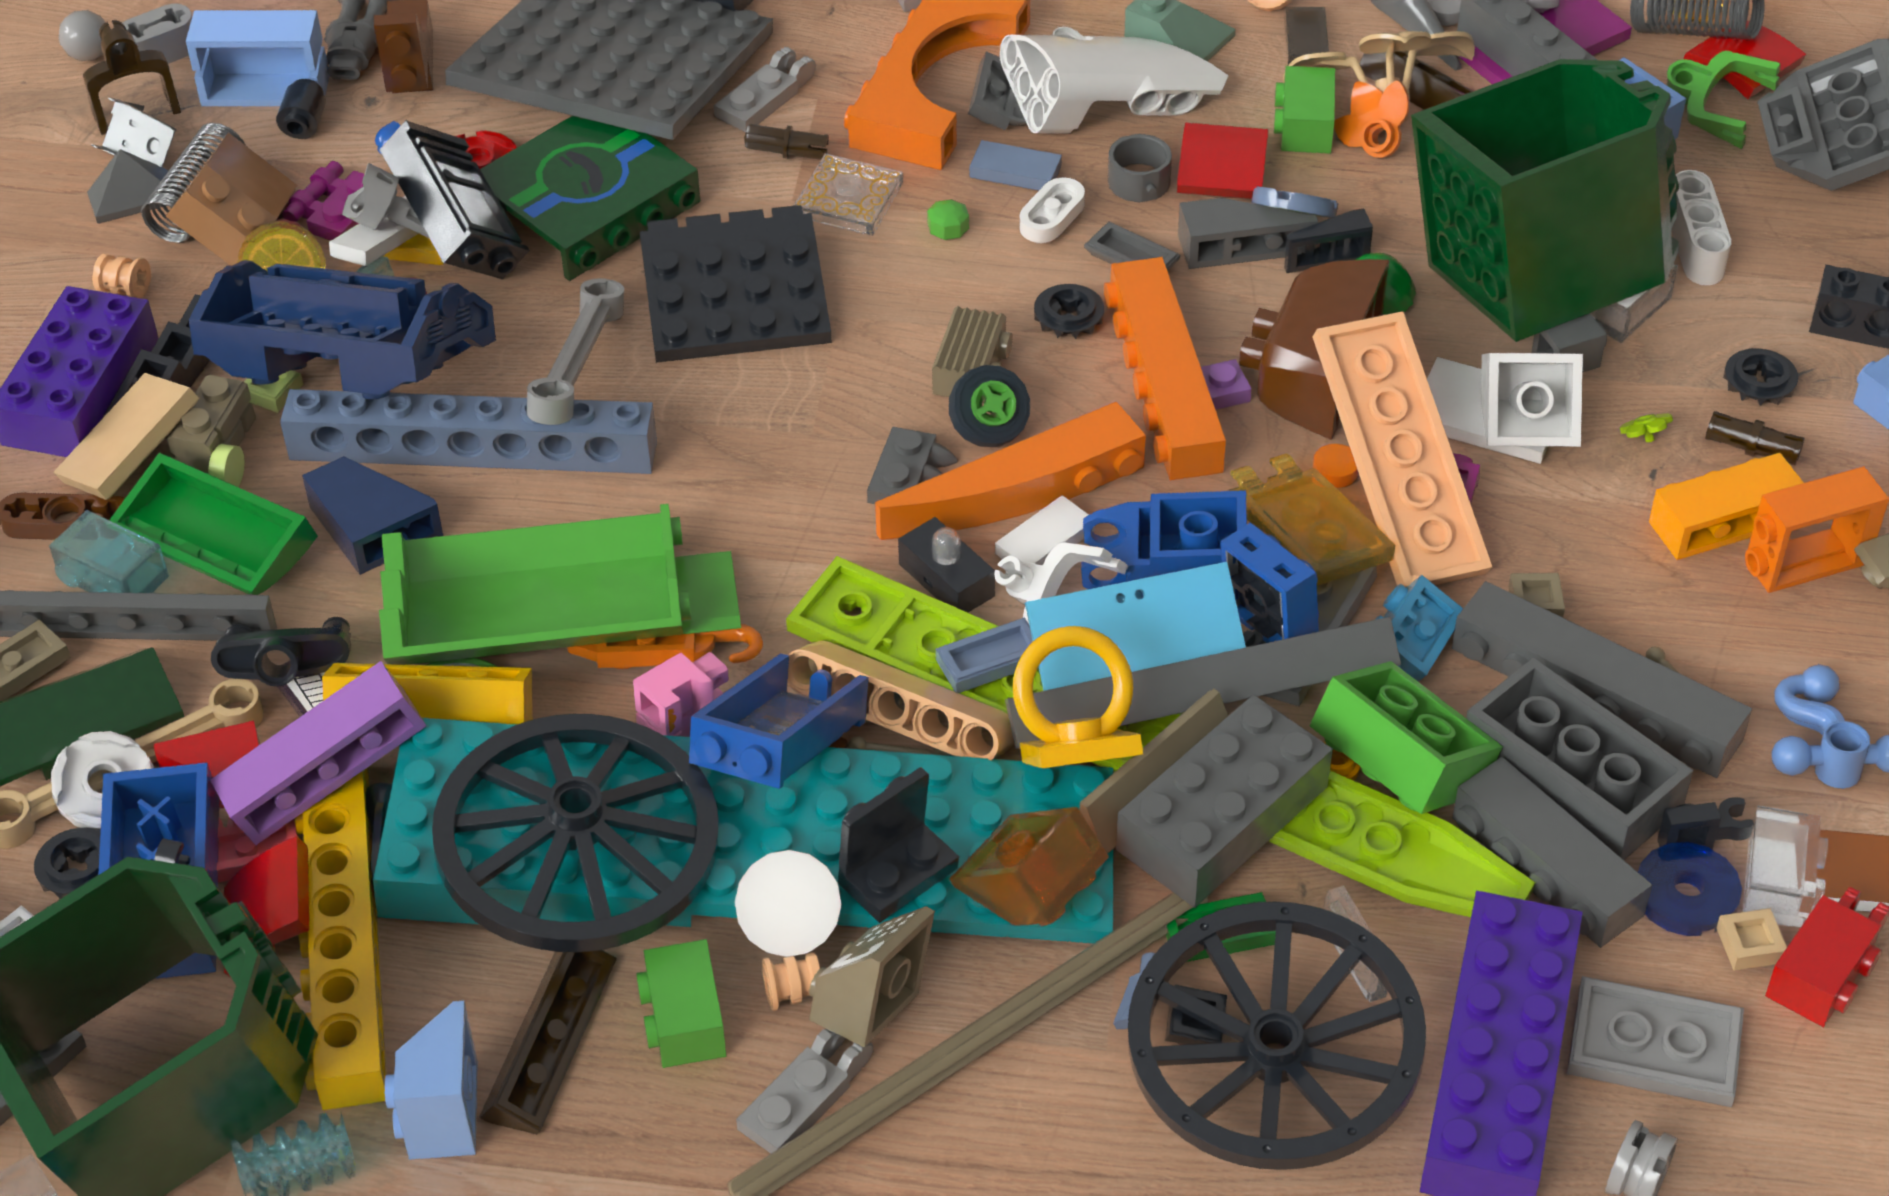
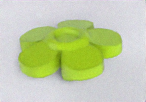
(1646, 426)

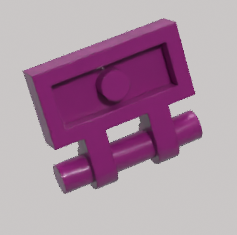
(325, 217)

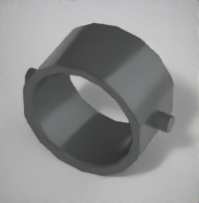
(1139, 150)

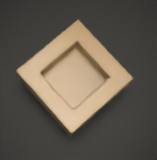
(1751, 938)

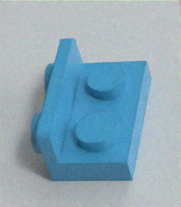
(1421, 624)

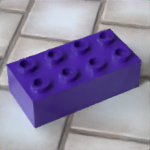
(73, 369)

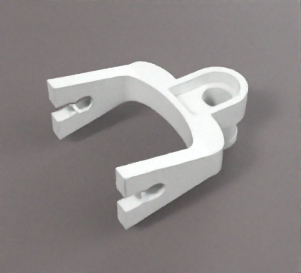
(1033, 581)

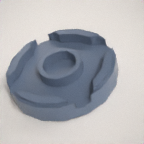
(1295, 202)

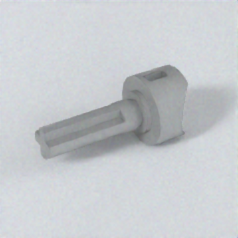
(379, 200)

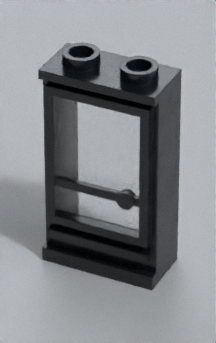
(453, 200)

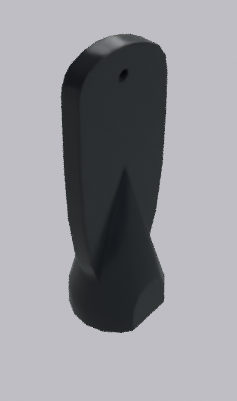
(376, 806)

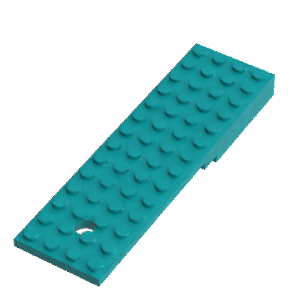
(963, 808)

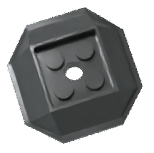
(1832, 118)

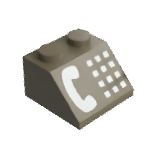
(872, 978)

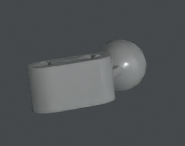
(158, 29)

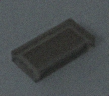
(1305, 31)

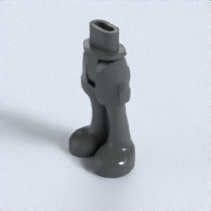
(352, 41)

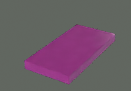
(1583, 21)

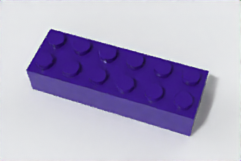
(1502, 1050)

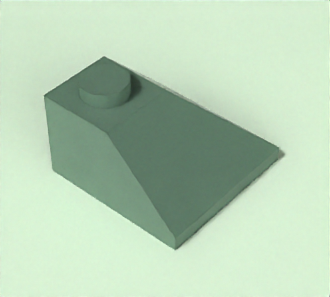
(1178, 26)

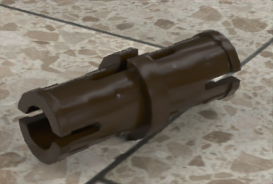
(1754, 437)

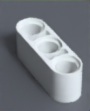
(1700, 229)

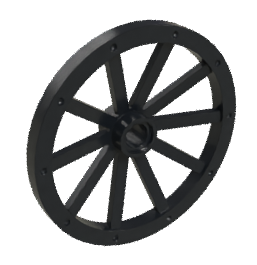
(576, 819)
(1280, 1027)

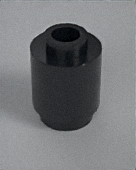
(301, 109)

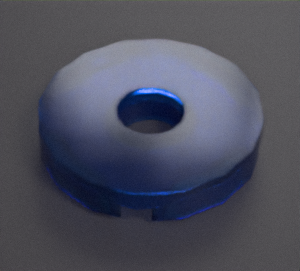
(1694, 866)

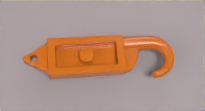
(660, 649)

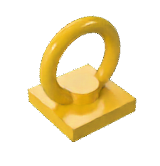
(1082, 738)

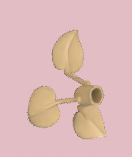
(1412, 42)

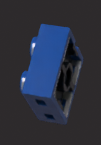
(1270, 585)

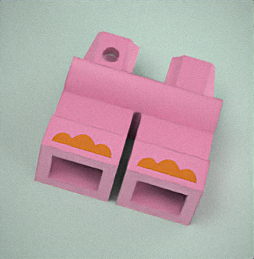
(676, 691)

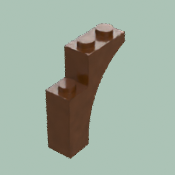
(406, 46)

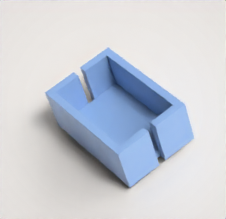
(254, 54)

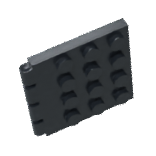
(734, 284)

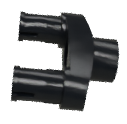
(310, 650)

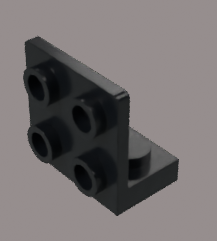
(890, 851)

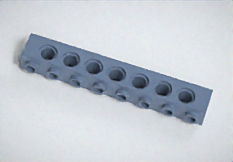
(467, 432)

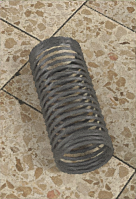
(1737, 13)
(167, 198)

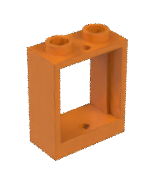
(1848, 498)

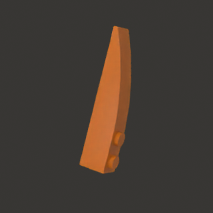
(1022, 476)

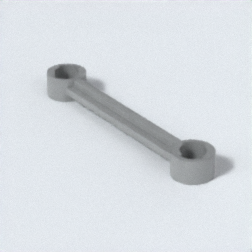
(552, 398)

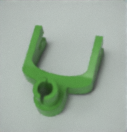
(1696, 82)

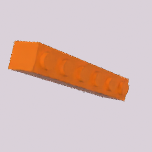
(1165, 369)

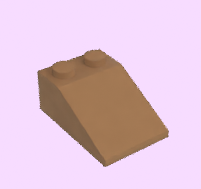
(231, 198)

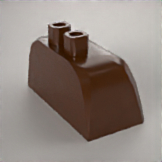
(1288, 362)

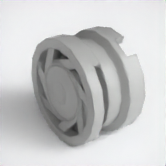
(1641, 1162)

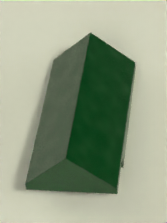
(116, 696)

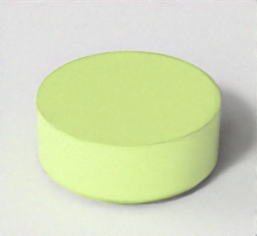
(227, 464)

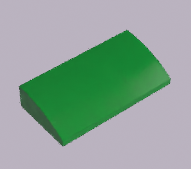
(215, 526)

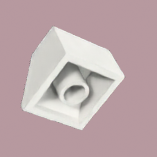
(1532, 399)

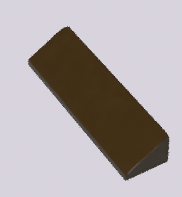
(1427, 84)
(547, 1040)

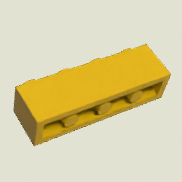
(452, 691)

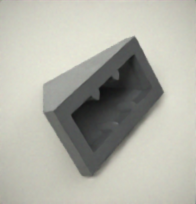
(124, 186)

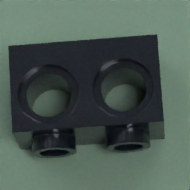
(1852, 307)

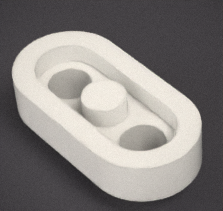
(1052, 210)

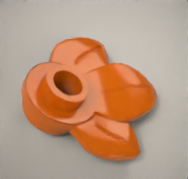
(1372, 113)

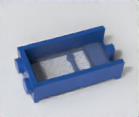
(772, 733)

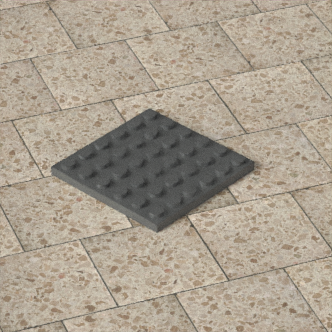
(613, 59)

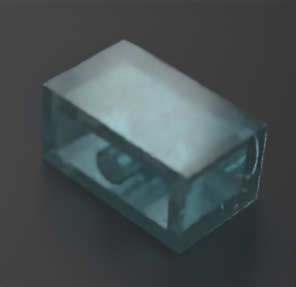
(107, 557)

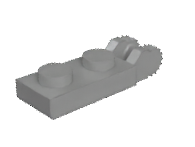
(765, 90)
(802, 1092)

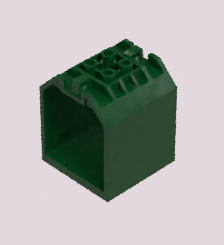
(1549, 192)
(95, 953)

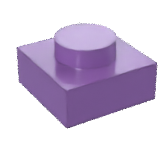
(1226, 384)

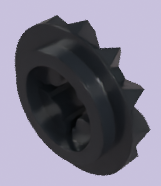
(1069, 299)
(1777, 372)
(52, 865)

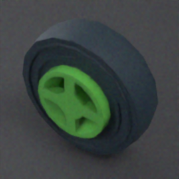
(1002, 396)

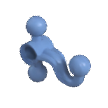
(1843, 745)

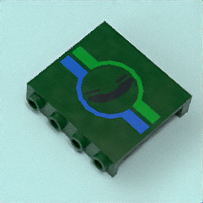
(592, 188)

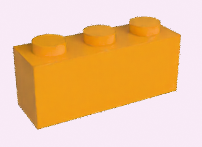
(1717, 506)

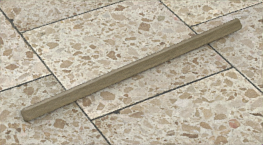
(958, 1050)

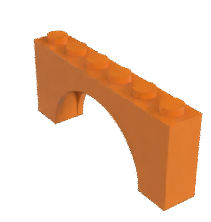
(892, 112)

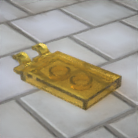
(1312, 520)

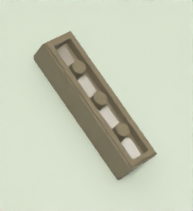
(1105, 802)

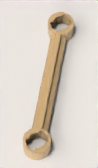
(211, 717)

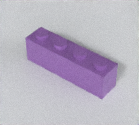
(317, 753)

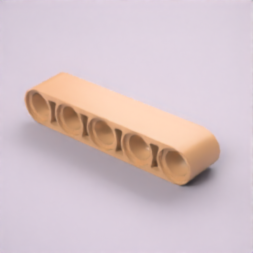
(920, 699)

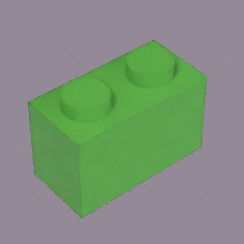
(1306, 110)
(684, 1004)

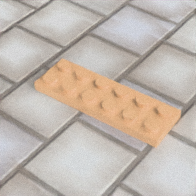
(1401, 449)

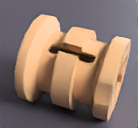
(122, 275)
(789, 979)

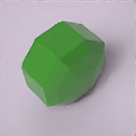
(948, 219)

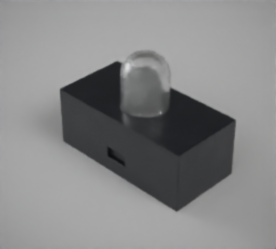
(946, 566)

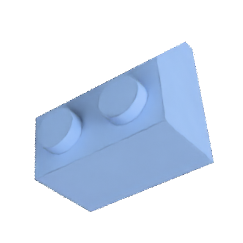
(436, 1088)

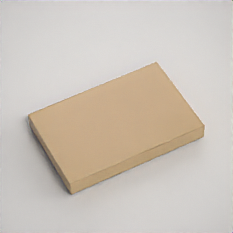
(126, 436)

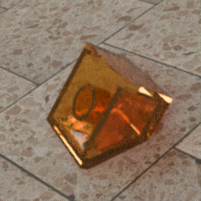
(1032, 866)

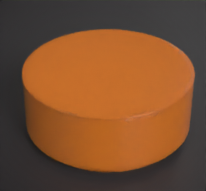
(1336, 464)

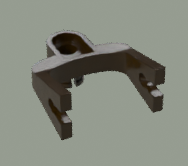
(124, 61)

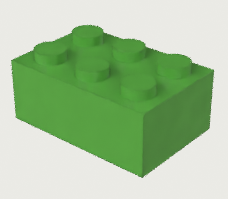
(1402, 735)

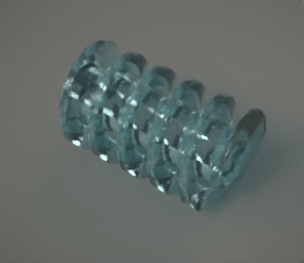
(294, 1158)

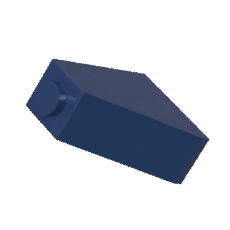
(362, 505)

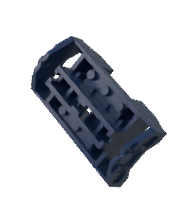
(375, 324)

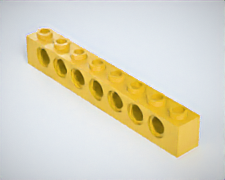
(343, 951)

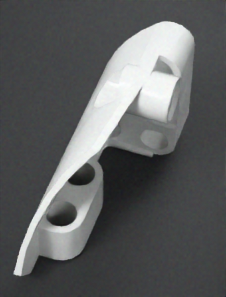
(1067, 72)

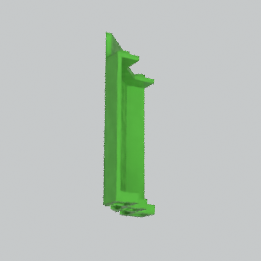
(549, 589)

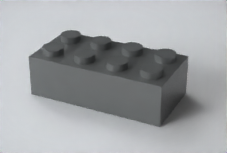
(1582, 756)
(1223, 800)

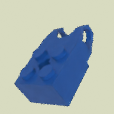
(1165, 533)

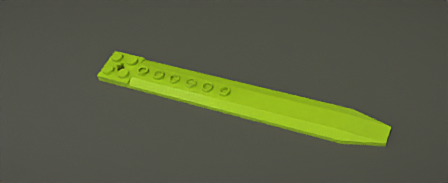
(1342, 829)

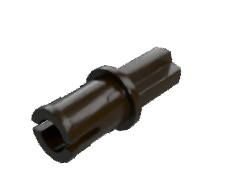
(786, 141)

